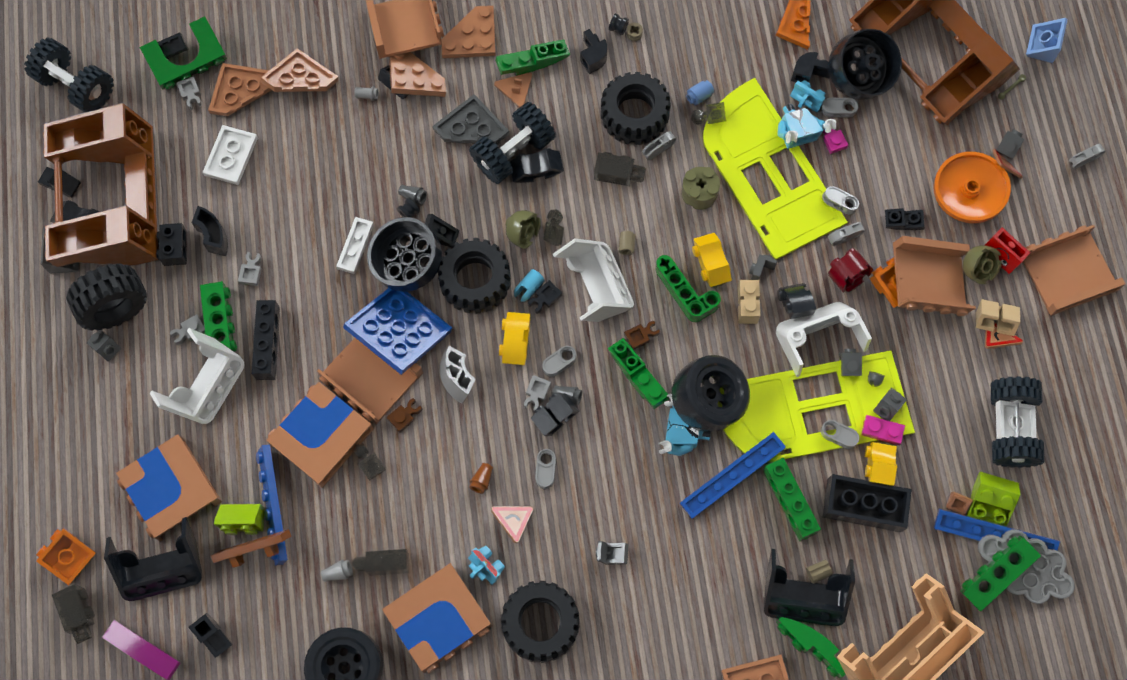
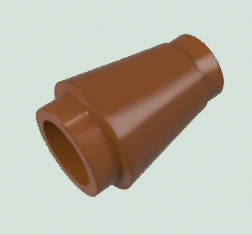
(480, 481)

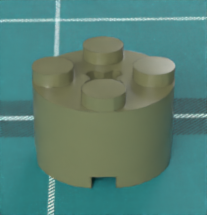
(693, 182)

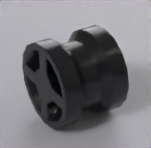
(618, 24)
(408, 209)

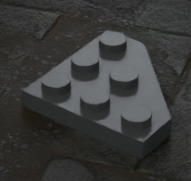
(470, 123)

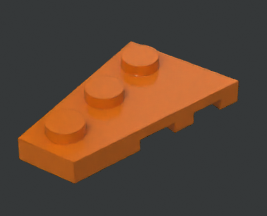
(795, 23)

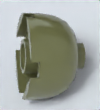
(521, 228)
(982, 263)

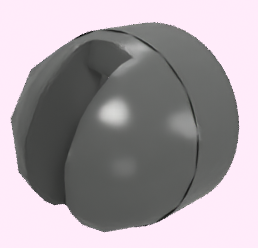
(875, 378)

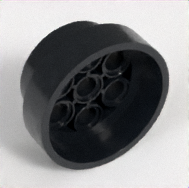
(392, 240)

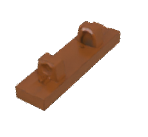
(236, 552)

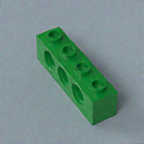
(209, 295)
(791, 499)
(1012, 571)

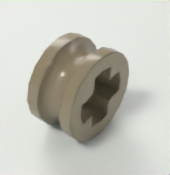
(633, 36)

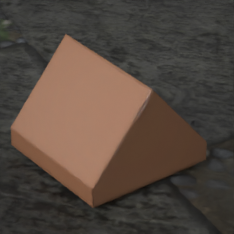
(958, 503)

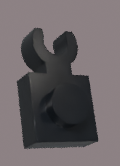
(545, 295)

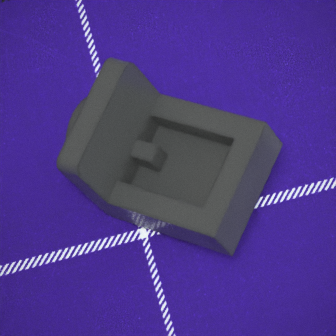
(1011, 143)
(763, 261)
(104, 345)
(851, 362)
(889, 404)
(612, 553)

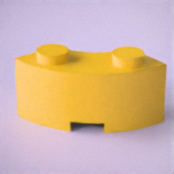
(712, 259)
(515, 338)
(881, 463)

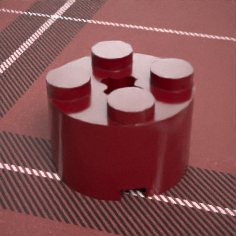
(849, 270)

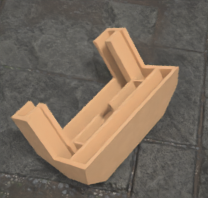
(921, 647)

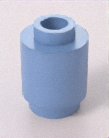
(700, 92)

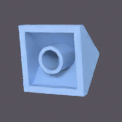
(1046, 40)

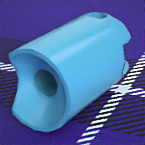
(531, 283)

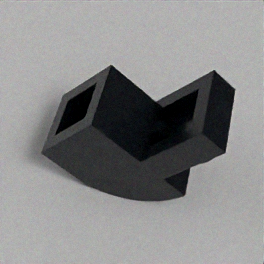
(596, 54)
(808, 65)
(209, 633)

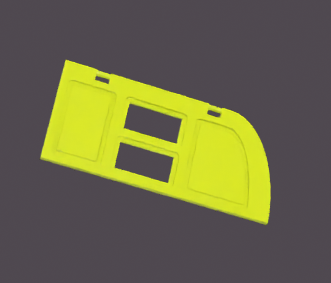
(751, 138)
(777, 408)

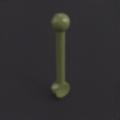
(1021, 78)

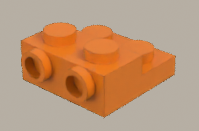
(885, 282)
(65, 556)

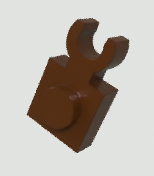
(639, 336)
(402, 417)

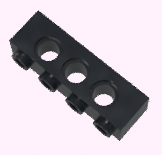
(265, 340)

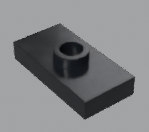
(173, 45)

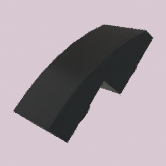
(904, 220)

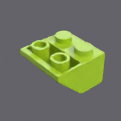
(993, 499)
(240, 518)

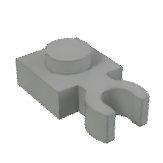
(189, 91)
(250, 272)
(193, 323)
(537, 391)

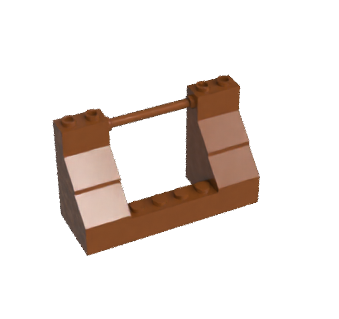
(971, 78)
(115, 235)

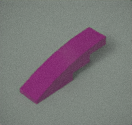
(141, 650)

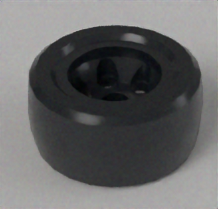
(883, 59)
(699, 405)
(330, 644)

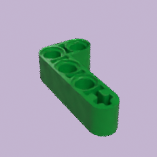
(684, 287)

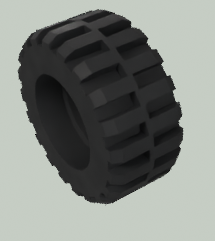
(635, 87)
(466, 254)
(106, 297)
(540, 650)

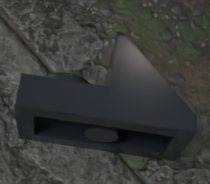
(69, 183)
(445, 232)

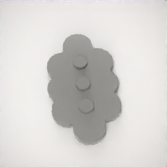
(1042, 578)

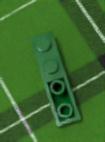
(534, 59)
(638, 374)
(806, 638)

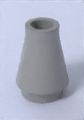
(337, 571)

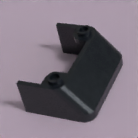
(158, 573)
(808, 601)

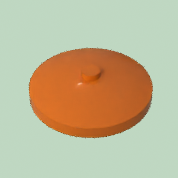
(972, 187)

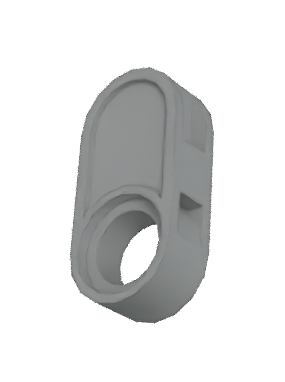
(835, 107)
(659, 145)
(1087, 156)
(836, 198)
(846, 233)
(556, 364)
(844, 436)
(545, 472)

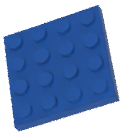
(397, 329)

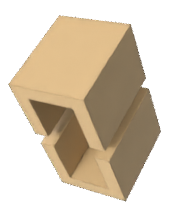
(749, 307)
(1006, 315)

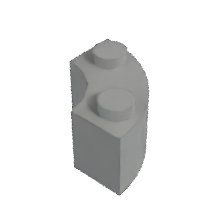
(455, 375)

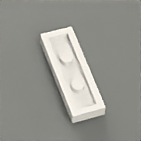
(355, 245)

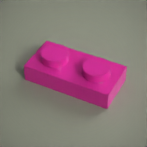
(883, 430)

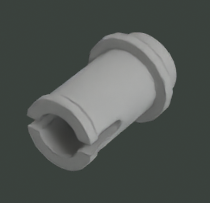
(366, 93)

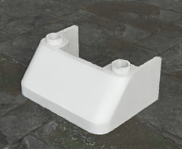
(600, 276)
(793, 331)
(211, 385)

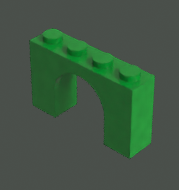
(168, 73)

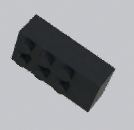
(867, 503)

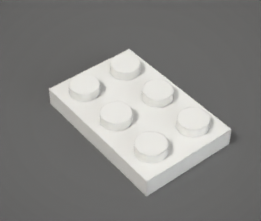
(230, 155)

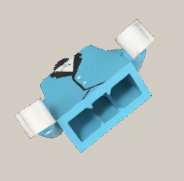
(801, 126)
(679, 436)

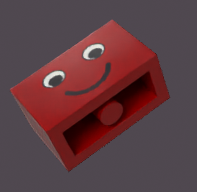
(1010, 249)

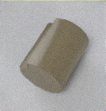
(627, 243)
(819, 571)

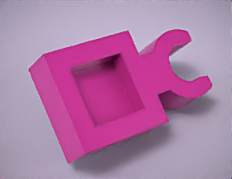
(835, 141)

